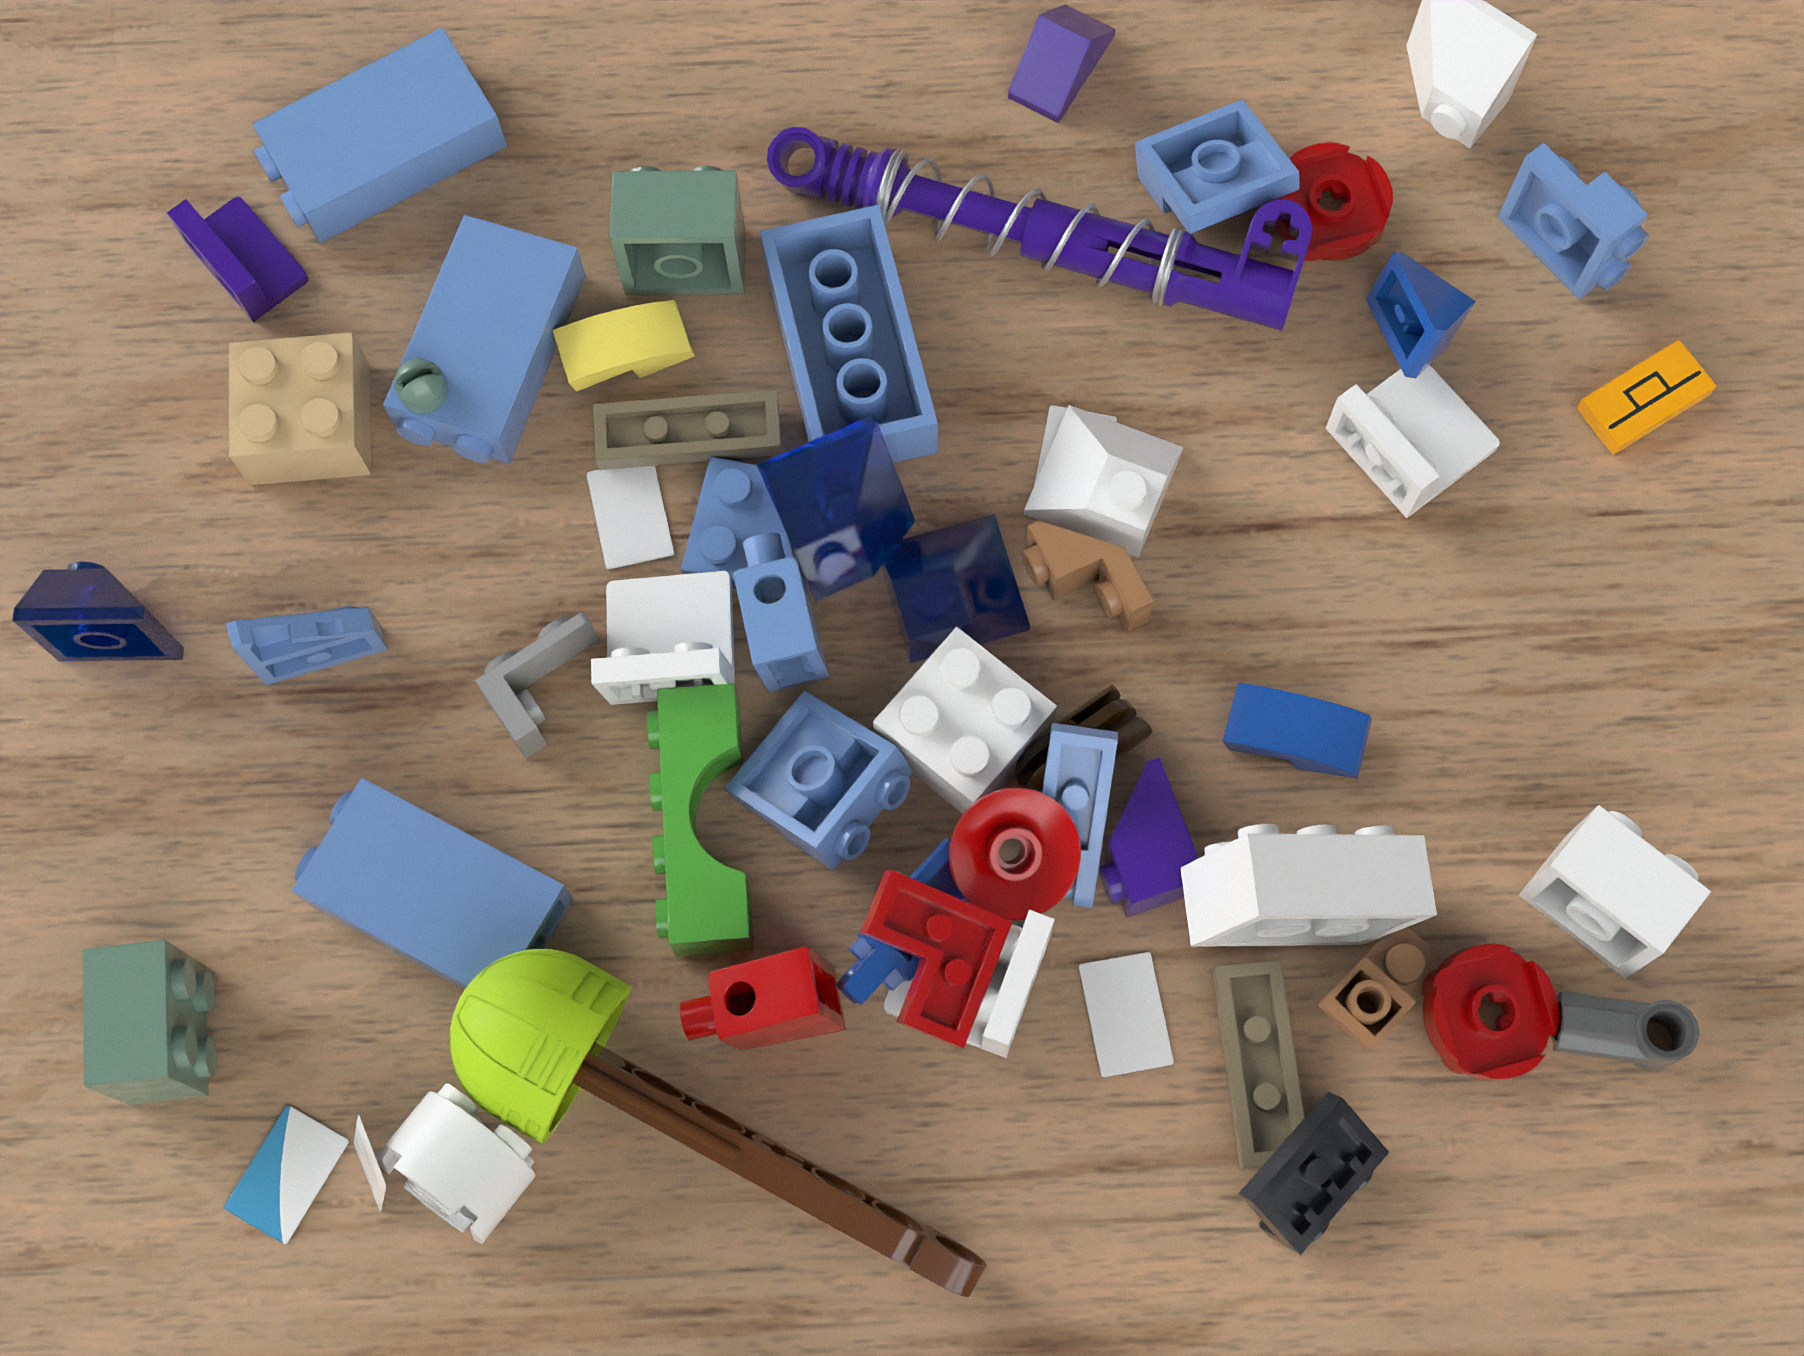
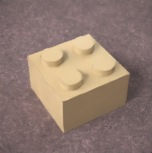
(299, 409)

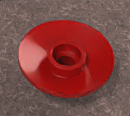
(1040, 871)

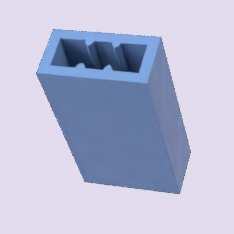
(378, 136)
(489, 337)
(426, 886)

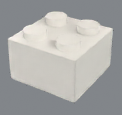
(965, 721)
(1616, 891)

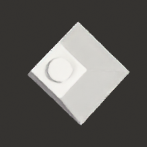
(1465, 64)
(1103, 480)

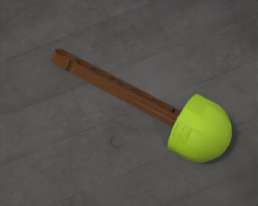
(537, 1035)

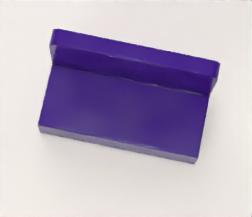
(240, 254)

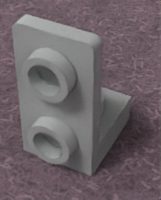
(512, 672)

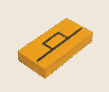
(1646, 397)

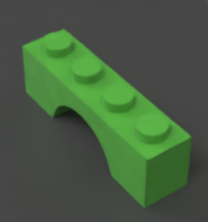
(697, 742)

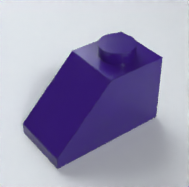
(1148, 847)

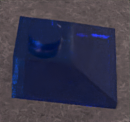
(839, 505)
(954, 581)
(91, 617)

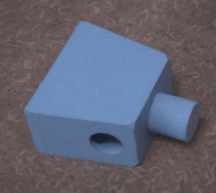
(784, 633)

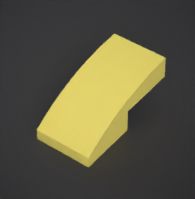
(623, 340)

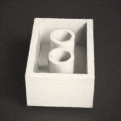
(1307, 887)

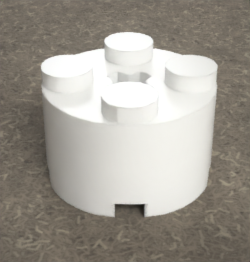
(458, 1162)

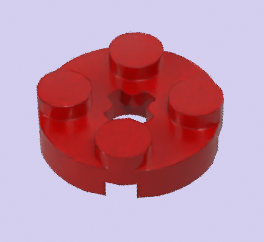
(1346, 176)
(1453, 1021)

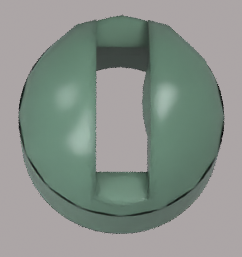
(424, 392)

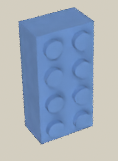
(849, 330)

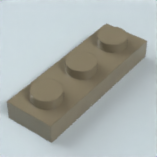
(687, 429)
(1258, 1058)

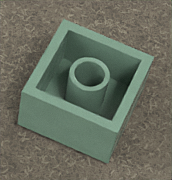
(678, 231)
(146, 1023)

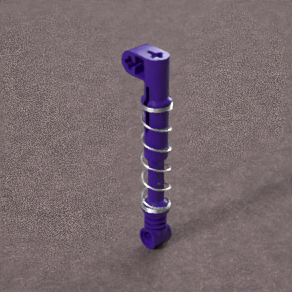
(1061, 233)

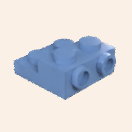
(1214, 167)
(1572, 226)
(822, 780)

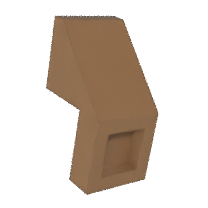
(1073, 560)
(1381, 987)

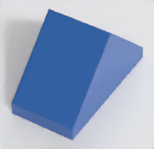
(1416, 312)

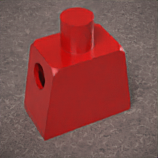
(791, 998)

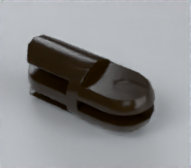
(1101, 712)

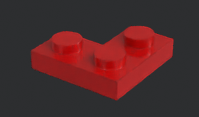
(956, 951)

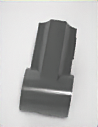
(1618, 1029)

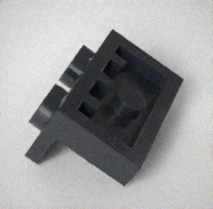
(1313, 1174)

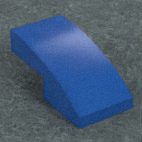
(1297, 728)

